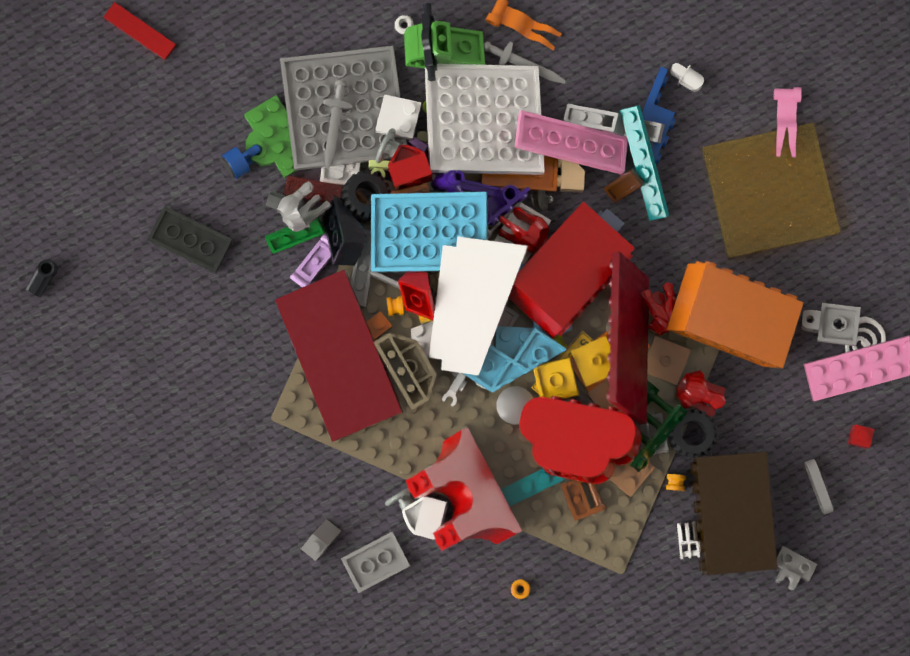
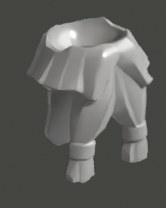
(300, 219)

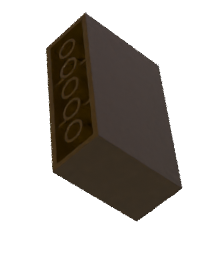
(734, 513)

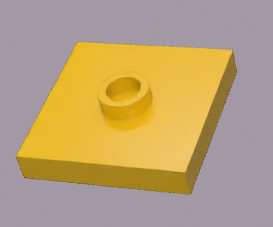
(592, 360)
(556, 379)

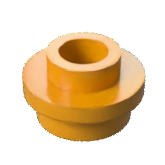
(525, 593)

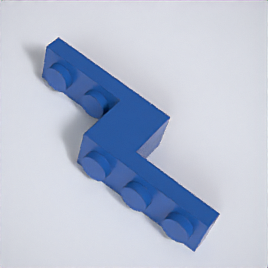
(658, 114)

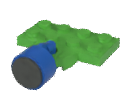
(266, 143)

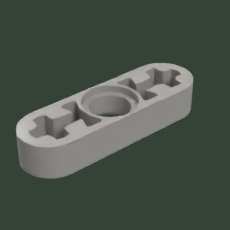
(819, 486)

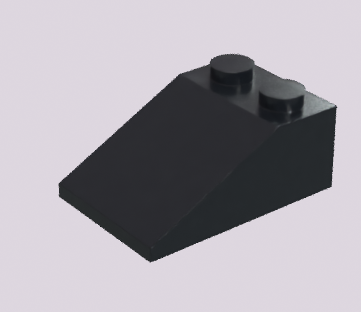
(343, 234)

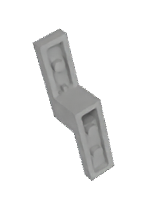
(608, 121)

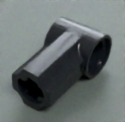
(40, 279)

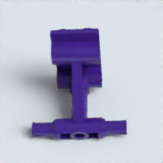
(499, 199)

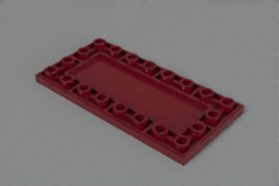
(628, 339)
(338, 355)

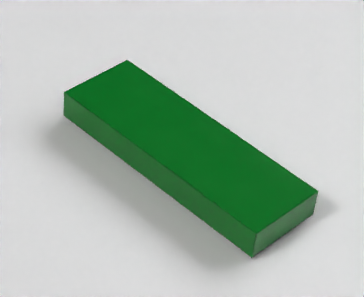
(287, 238)

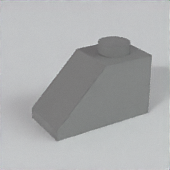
(320, 540)

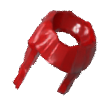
(533, 237)
(659, 308)
(695, 390)

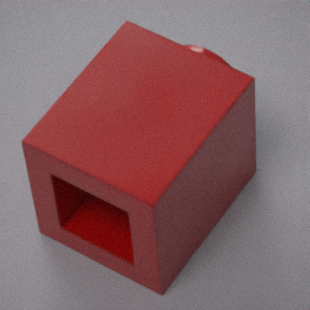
(860, 436)

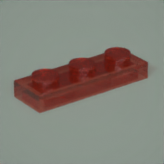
(323, 189)

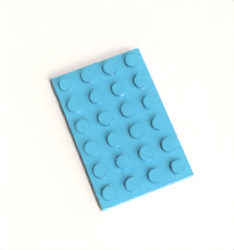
(414, 227)

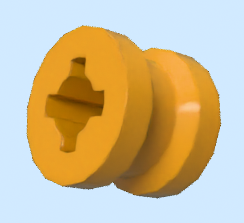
(395, 306)
(676, 482)

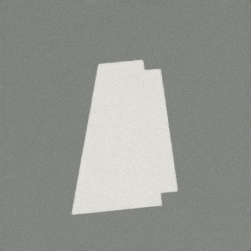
(471, 299)

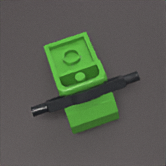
(440, 44)

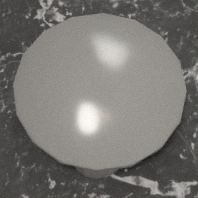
(511, 403)

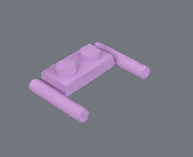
(312, 263)

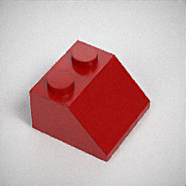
(417, 294)

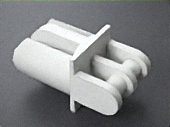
(687, 77)
(689, 553)

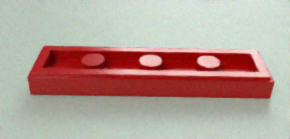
(139, 31)

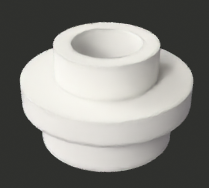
(400, 20)

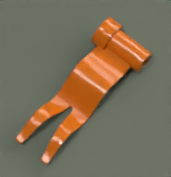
(520, 22)

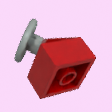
(408, 164)

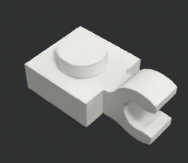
(458, 384)

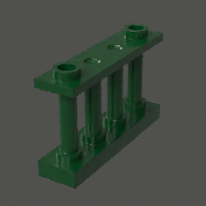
(663, 429)

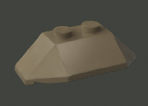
(408, 367)

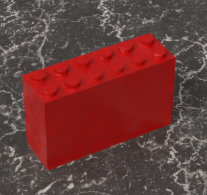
(568, 271)

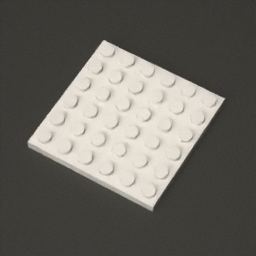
(476, 118)

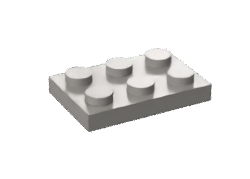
(375, 562)

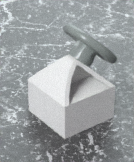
(421, 516)

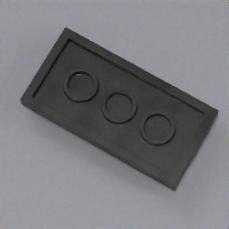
(190, 239)

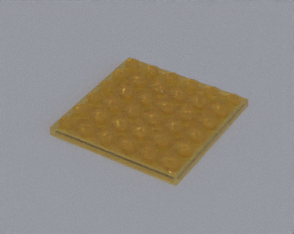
(767, 197)

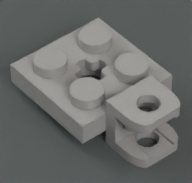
(824, 320)

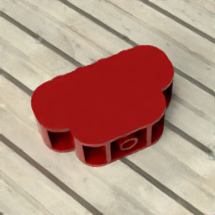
(578, 438)

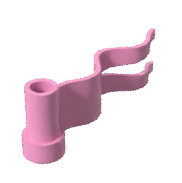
(786, 117)

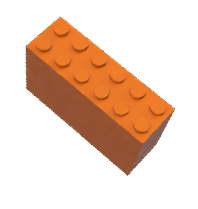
(735, 314)

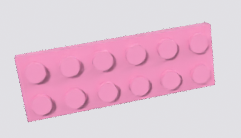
(571, 142)
(859, 368)

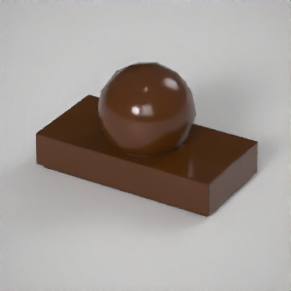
(623, 185)

